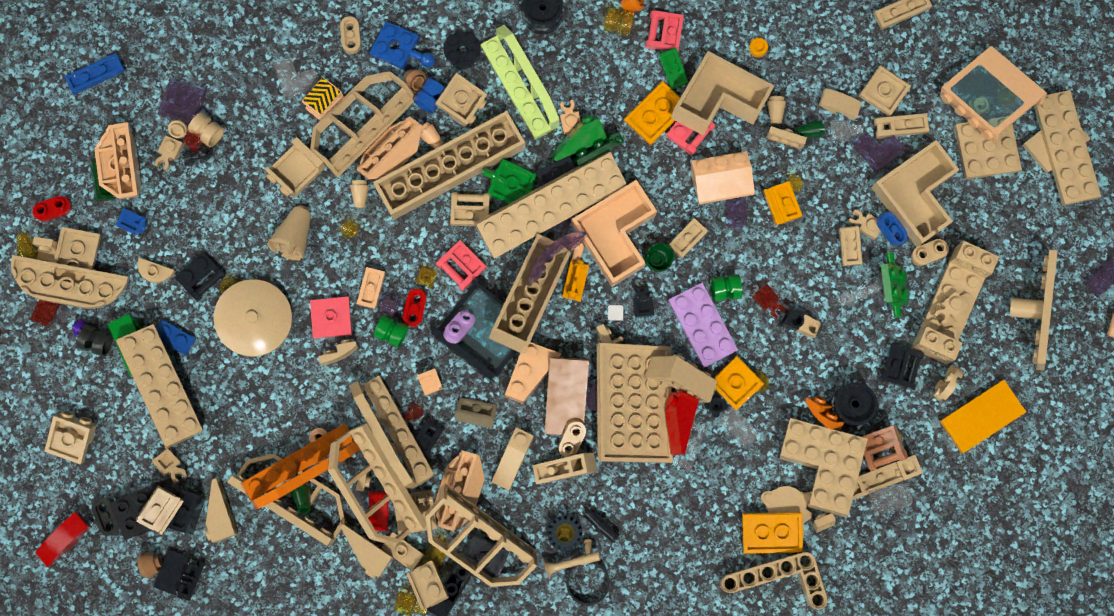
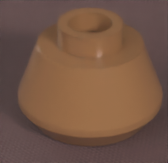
(414, 80)
(149, 564)

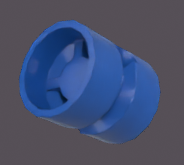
(428, 97)

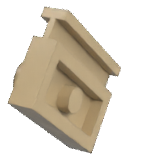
(159, 510)
(427, 585)

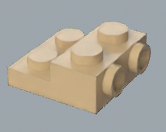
(461, 100)
(70, 436)

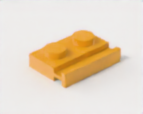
(782, 203)

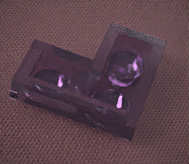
(876, 155)

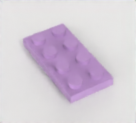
(702, 325)

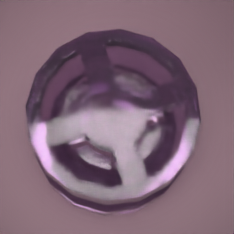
(389, 306)

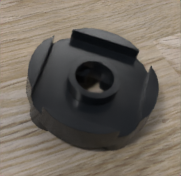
(470, 56)

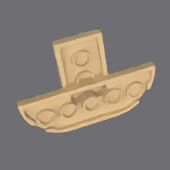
(71, 275)

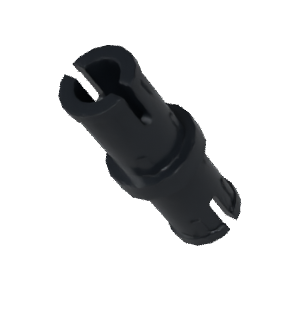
(601, 525)

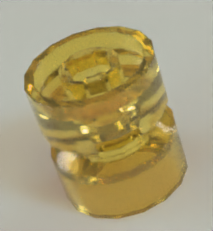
(619, 21)

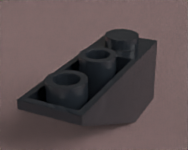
(454, 585)

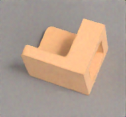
(430, 382)

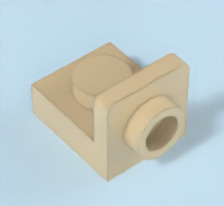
(46, 249)
(605, 335)

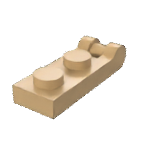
(902, 125)

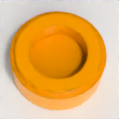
(758, 47)

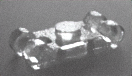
(860, 293)
(692, 448)

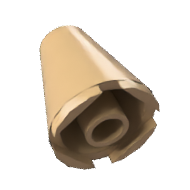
(292, 234)

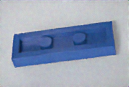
(94, 74)

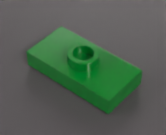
(673, 68)

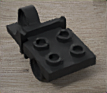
(130, 506)

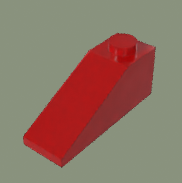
(679, 419)

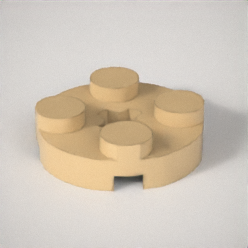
(945, 387)

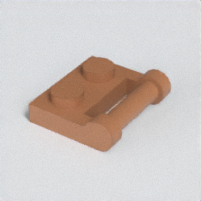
(881, 441)

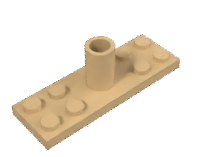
(1039, 309)

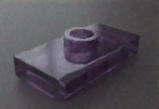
(1101, 279)

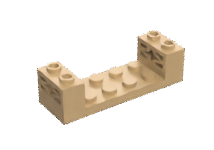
(965, 275)

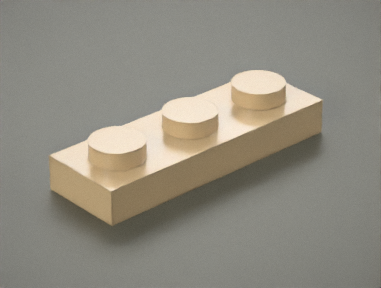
(900, 11)

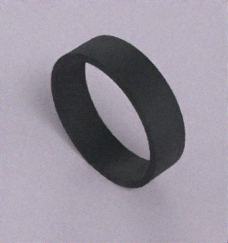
(592, 603)

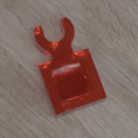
(766, 299)

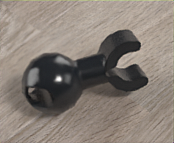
(202, 154)

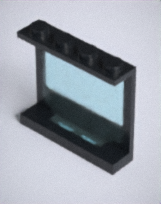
(476, 348)

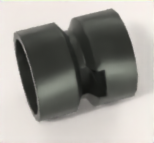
(91, 340)

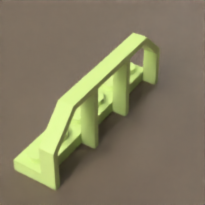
(515, 86)

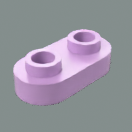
(460, 325)

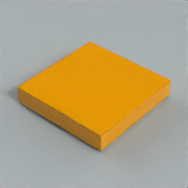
(737, 383)

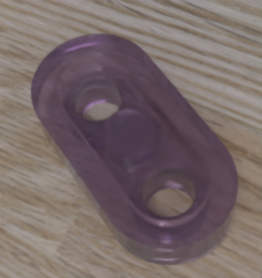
(736, 211)

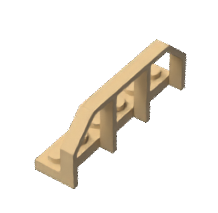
(371, 130)
(397, 429)
(391, 483)
(291, 514)
(493, 529)

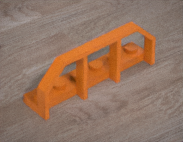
(295, 463)

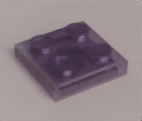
(181, 102)

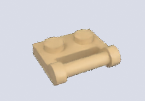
(468, 214)

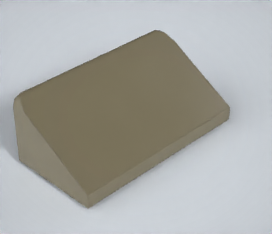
(475, 412)

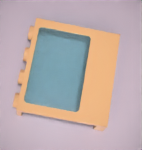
(991, 93)

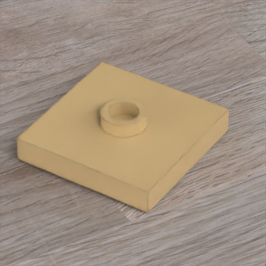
(884, 91)

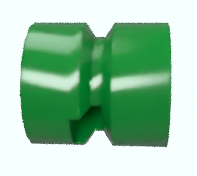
(726, 287)
(391, 331)

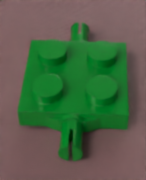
(509, 181)
(894, 285)

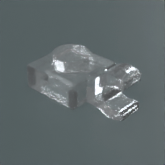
(841, 130)

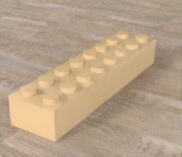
(449, 165)
(550, 204)

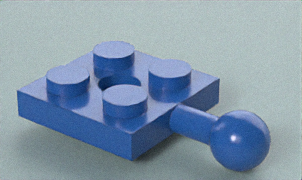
(400, 56)

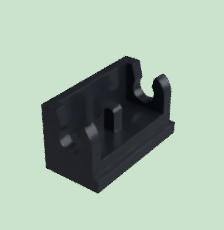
(188, 513)

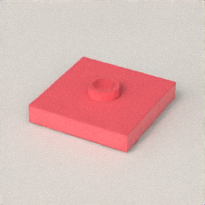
(331, 317)

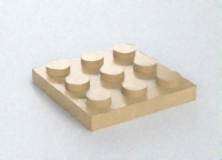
(982, 156)

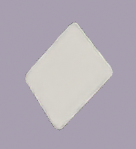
(615, 312)

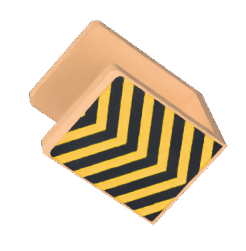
(322, 98)

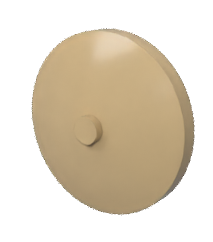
(253, 318)

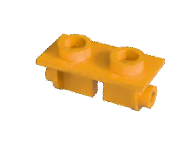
(575, 280)

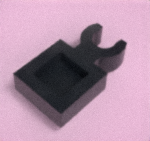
(643, 305)

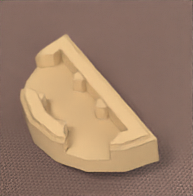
(154, 272)

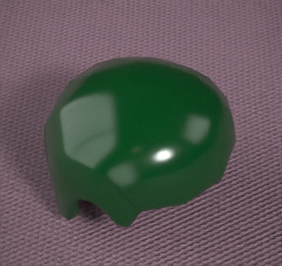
(659, 257)

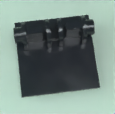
(179, 575)

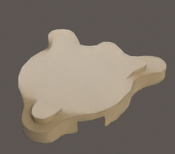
(787, 500)

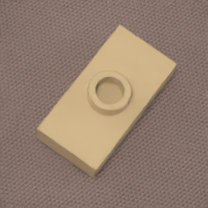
(786, 137)
(850, 246)
(404, 553)

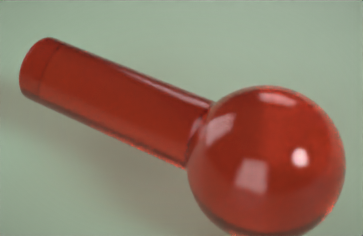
(415, 412)

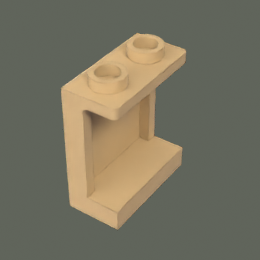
(295, 169)

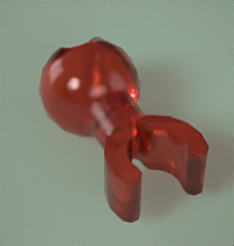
(192, 141)

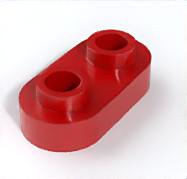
(51, 208)
(412, 308)

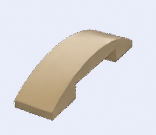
(887, 476)

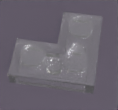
(291, 82)

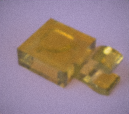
(407, 604)

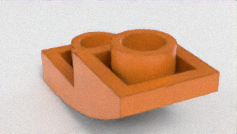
(821, 411)

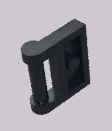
(196, 272)
(896, 366)

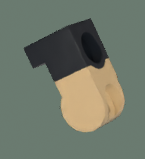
(800, 323)

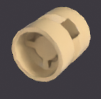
(207, 131)

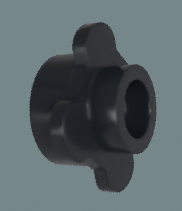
(721, 406)

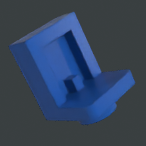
(131, 222)

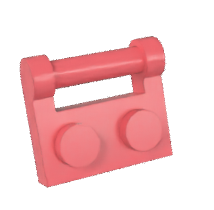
(670, 34)
(680, 133)
(465, 260)

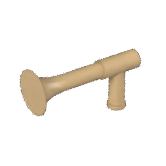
(581, 560)

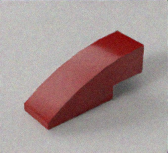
(63, 538)

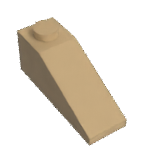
(512, 458)
(565, 468)
(219, 516)
(369, 555)

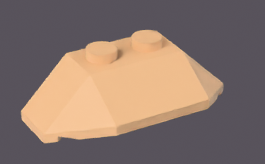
(391, 149)
(118, 162)
(465, 477)

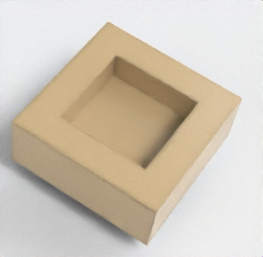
(364, 483)
(823, 522)

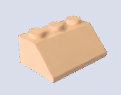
(722, 177)

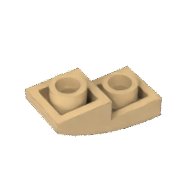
(839, 102)
(343, 350)

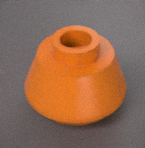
(632, 5)

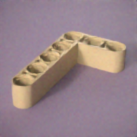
(777, 573)

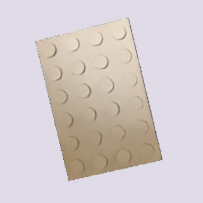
(630, 406)

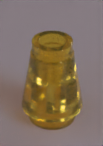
(24, 247)

